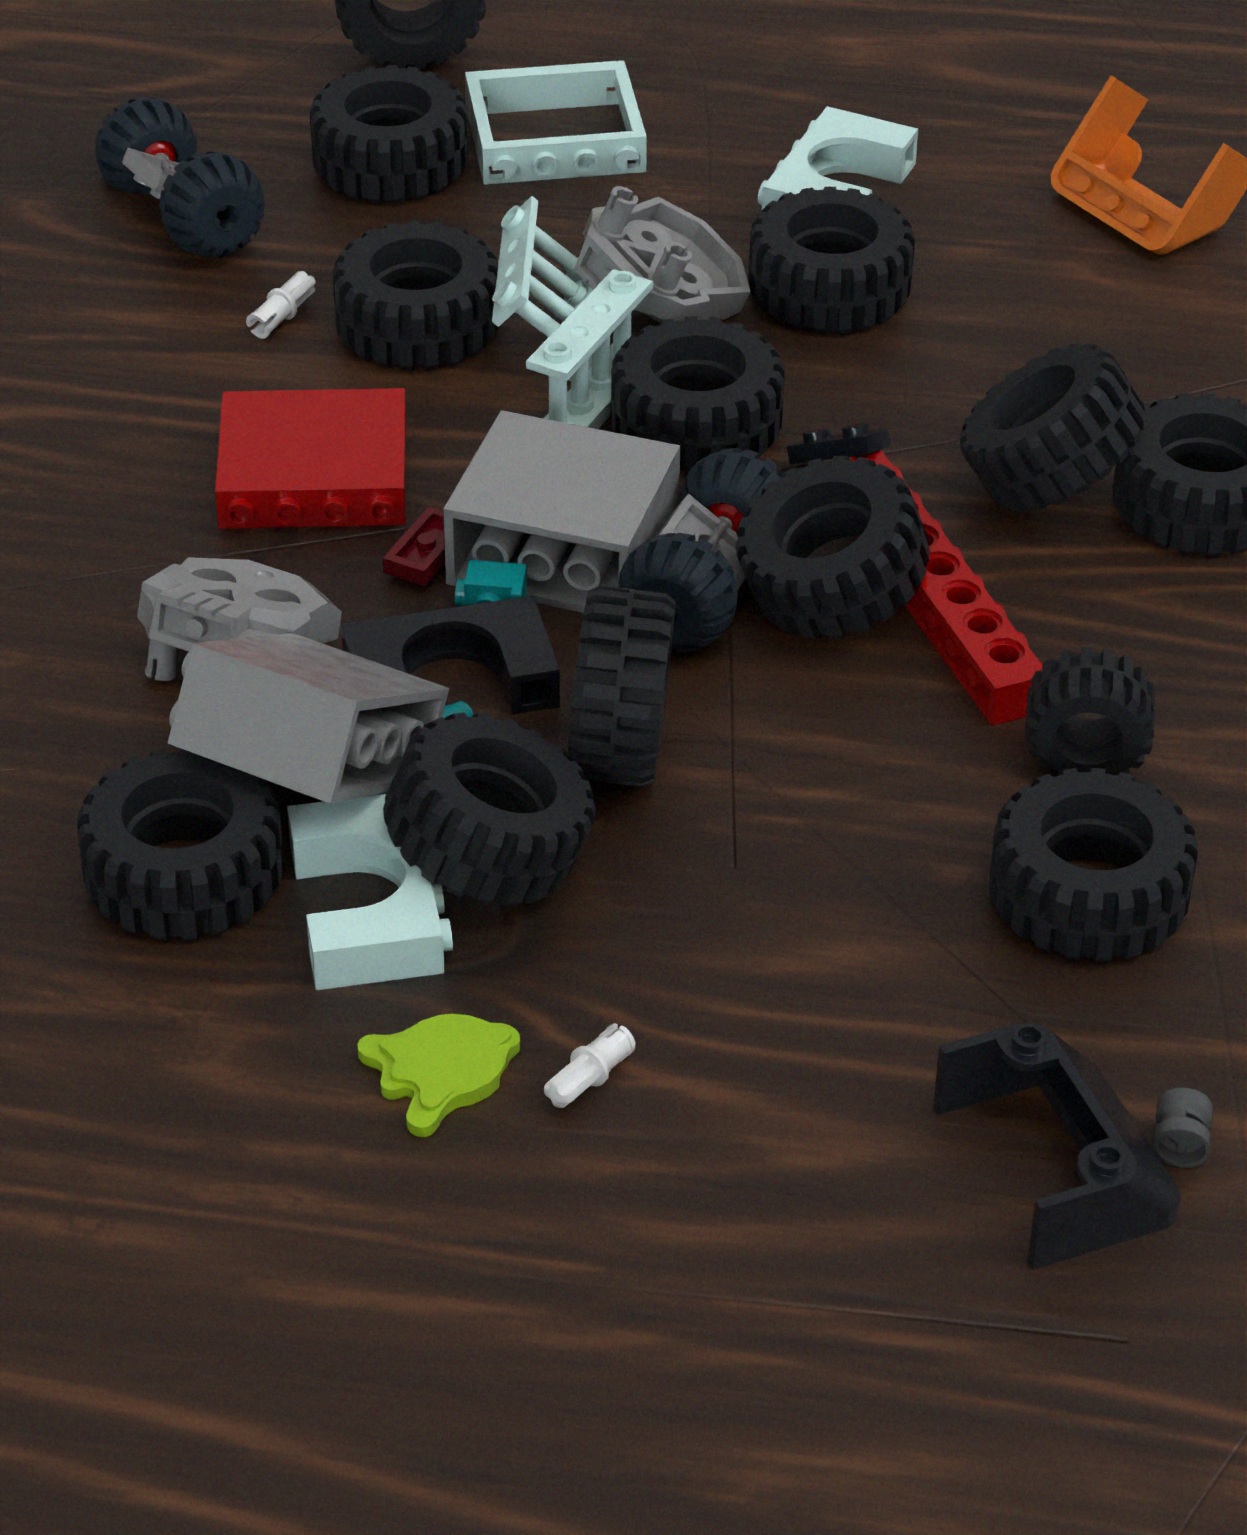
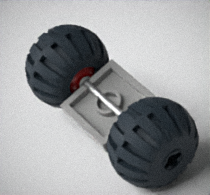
(205, 198)
(696, 547)

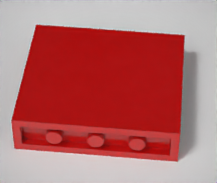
(311, 458)

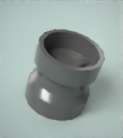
(1186, 1118)

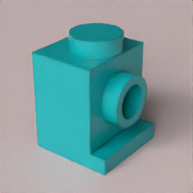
(491, 582)

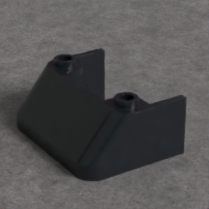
(1122, 1178)

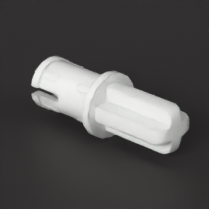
(281, 304)
(590, 1065)

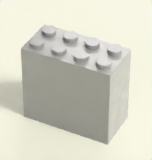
(561, 503)
(300, 713)

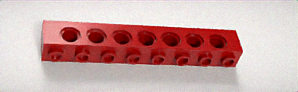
(969, 625)

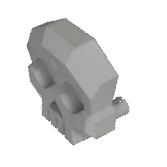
(660, 242)
(227, 601)

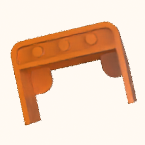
(1099, 171)

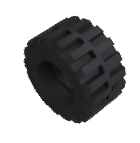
(1090, 685)

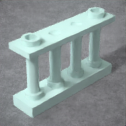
(515, 279)
(585, 334)

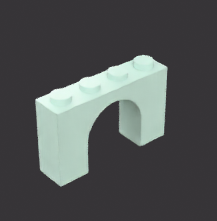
(843, 143)
(374, 941)

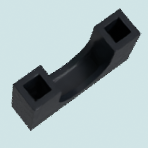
(497, 634)

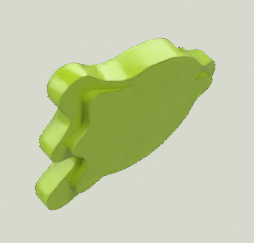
(440, 1065)

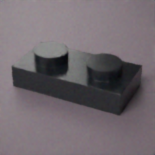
(854, 441)

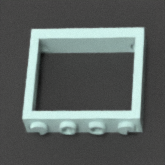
(555, 89)

